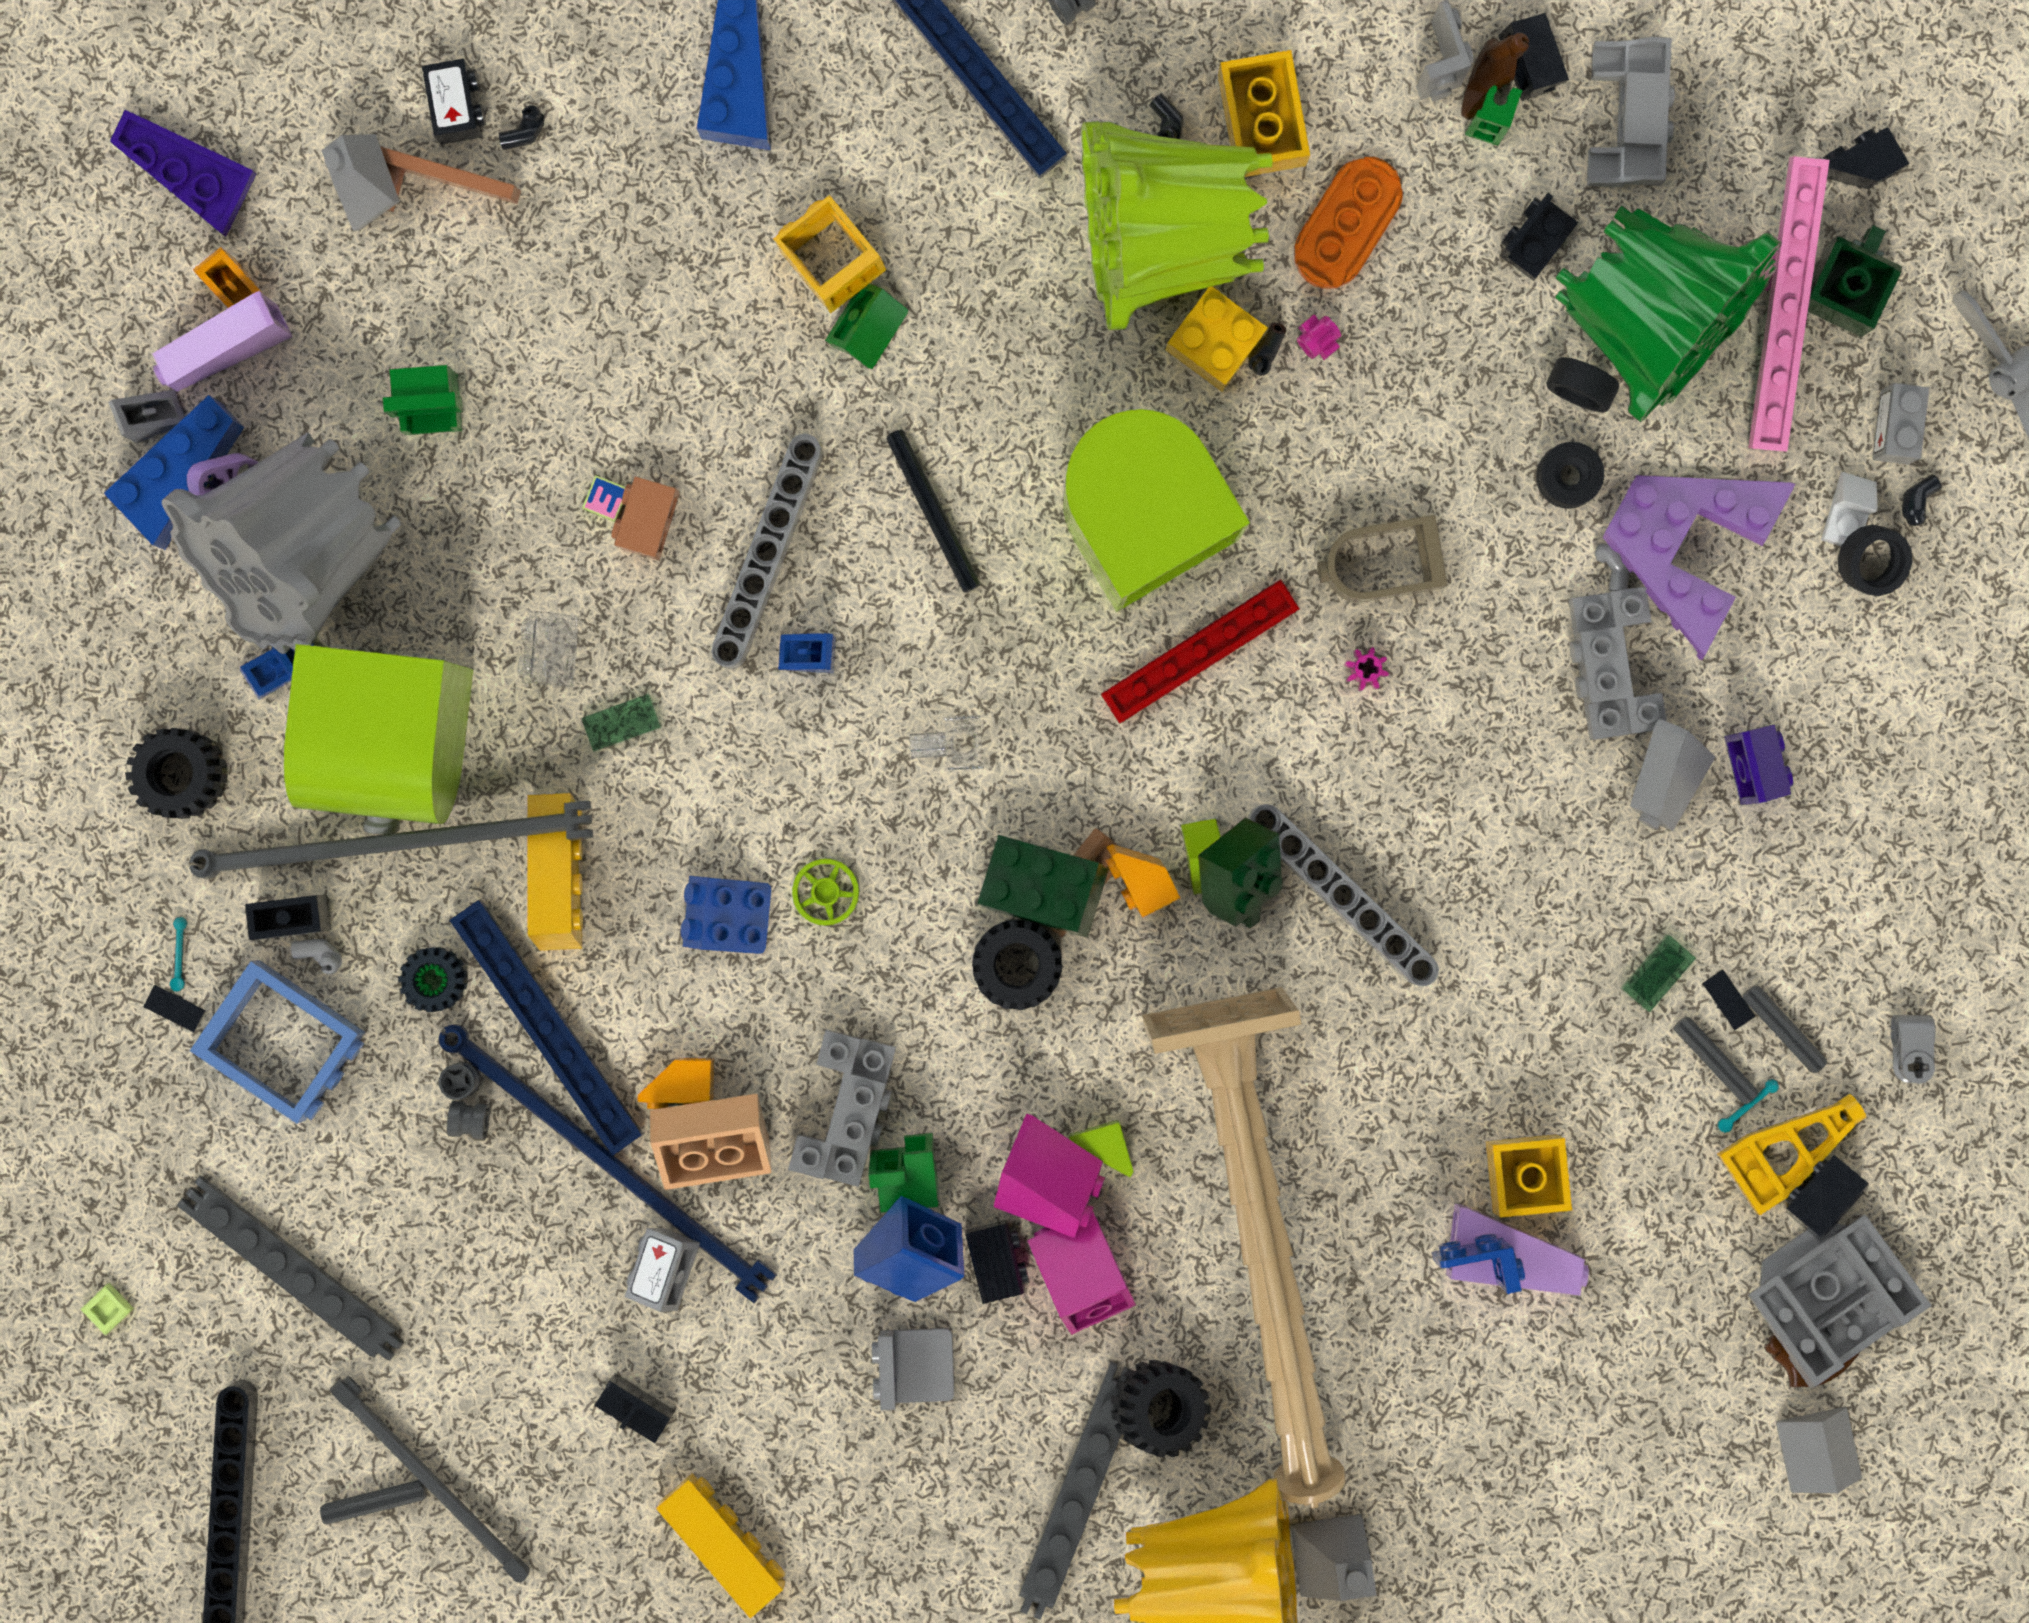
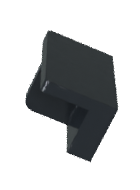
(634, 1408)

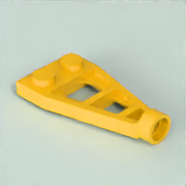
(1754, 1174)

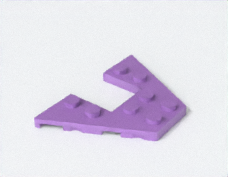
(1654, 524)

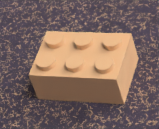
(710, 1141)

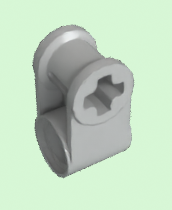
(1913, 1043)

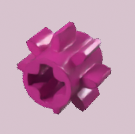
(1319, 337)
(1375, 664)

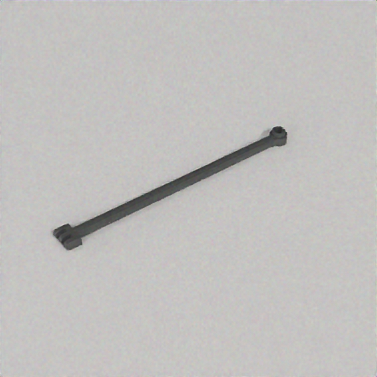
(566, 822)

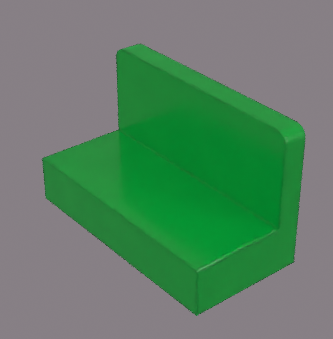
(867, 325)

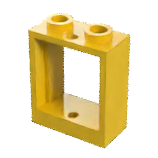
(850, 278)

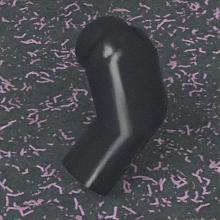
(1171, 118)
(1266, 351)
(1915, 500)

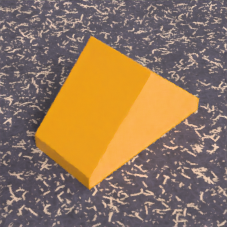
(226, 277)

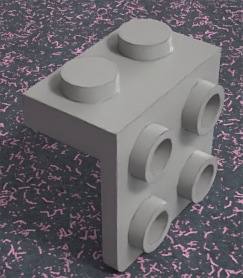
(1447, 74)
(913, 1366)

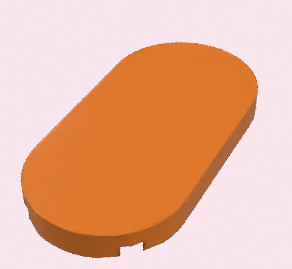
(1348, 222)

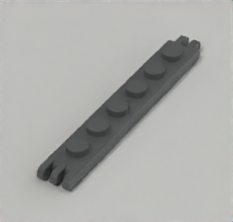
(291, 1269)
(1074, 1501)

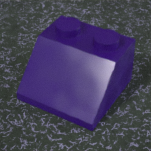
(1759, 765)

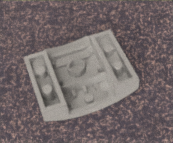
(1834, 1296)

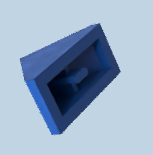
(807, 652)

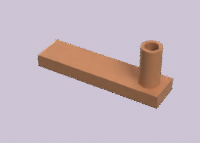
(399, 163)

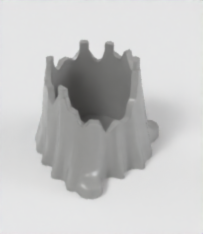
(280, 542)

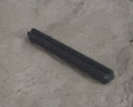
(933, 511)

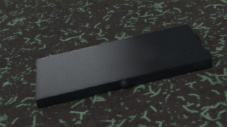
(1728, 1000)
(174, 1008)

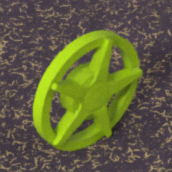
(825, 892)

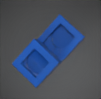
(269, 671)

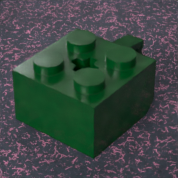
(1871, 280)
(1241, 873)

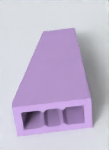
(221, 342)
(1544, 1263)

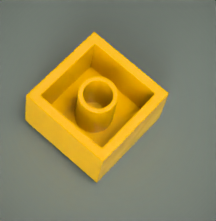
(1216, 338)
(1528, 1175)

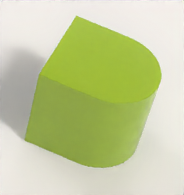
(1146, 503)
(375, 733)

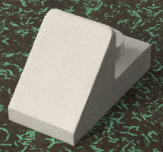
(1850, 508)

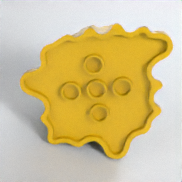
(1217, 1565)

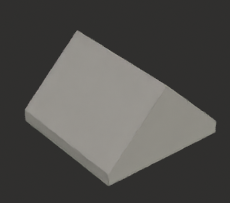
(1819, 1452)

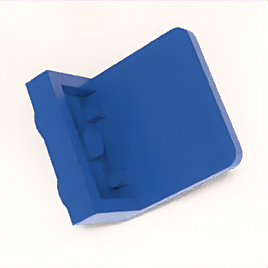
(726, 915)
(1506, 1267)

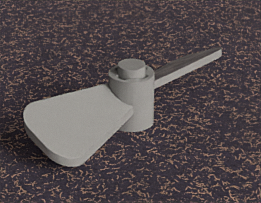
(2011, 376)

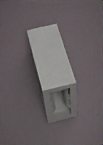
(1669, 775)

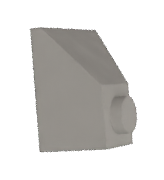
(360, 178)
(1333, 1559)

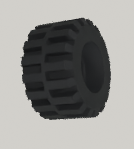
(147, 773)
(1017, 996)
(1186, 1414)

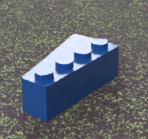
(734, 84)
(198, 437)

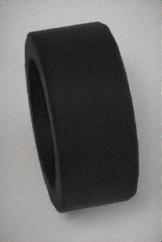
(1582, 384)
(1897, 569)

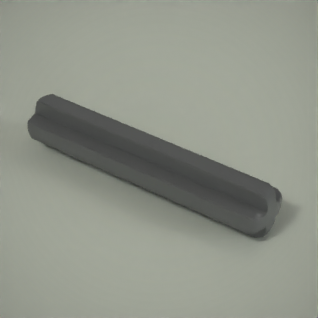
(1785, 1029)
(1715, 1060)
(373, 1502)

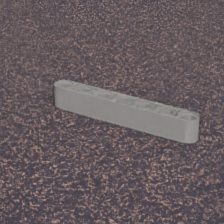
(766, 534)
(1359, 901)

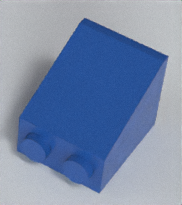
(911, 1251)

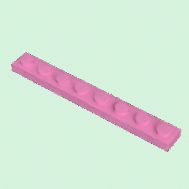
(1788, 303)

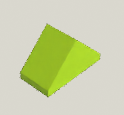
(1196, 838)
(1106, 1144)

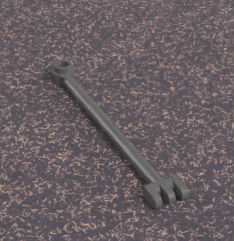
(347, 1393)

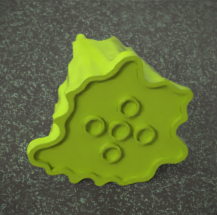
(1165, 215)

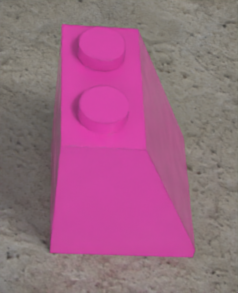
(1049, 1179)
(1081, 1275)

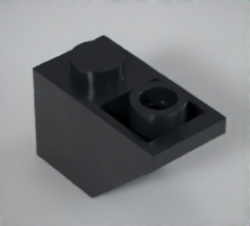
(1869, 161)

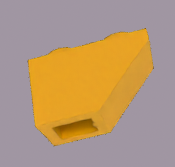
(1144, 877)
(681, 1082)

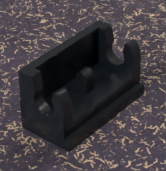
(1541, 63)

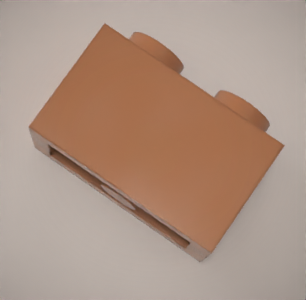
(645, 518)

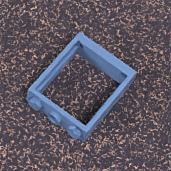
(231, 1008)

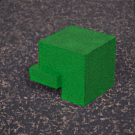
(425, 400)
(906, 1172)

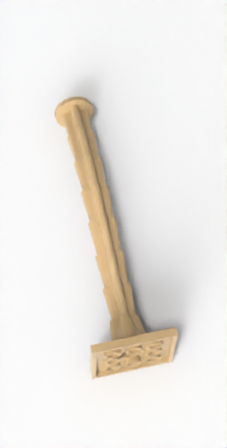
(1226, 1053)

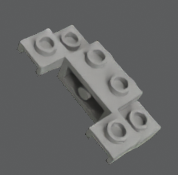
(1643, 112)
(1604, 663)
(856, 1111)

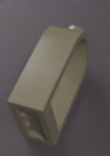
(1429, 555)

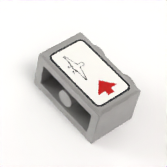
(1900, 423)
(661, 1269)

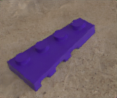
(193, 173)

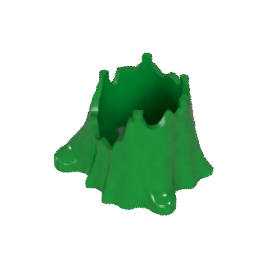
(1665, 301)

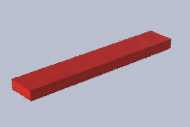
(1200, 651)

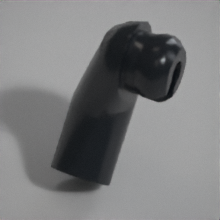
(527, 131)

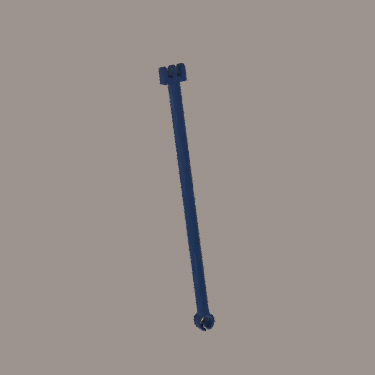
(610, 1164)

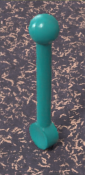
(177, 982)
(1726, 1124)

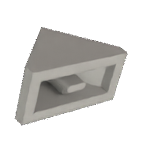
(147, 414)

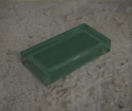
(621, 722)
(1658, 973)

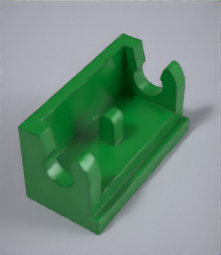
(1494, 120)

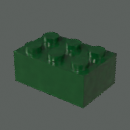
(1043, 886)

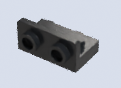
(1538, 238)

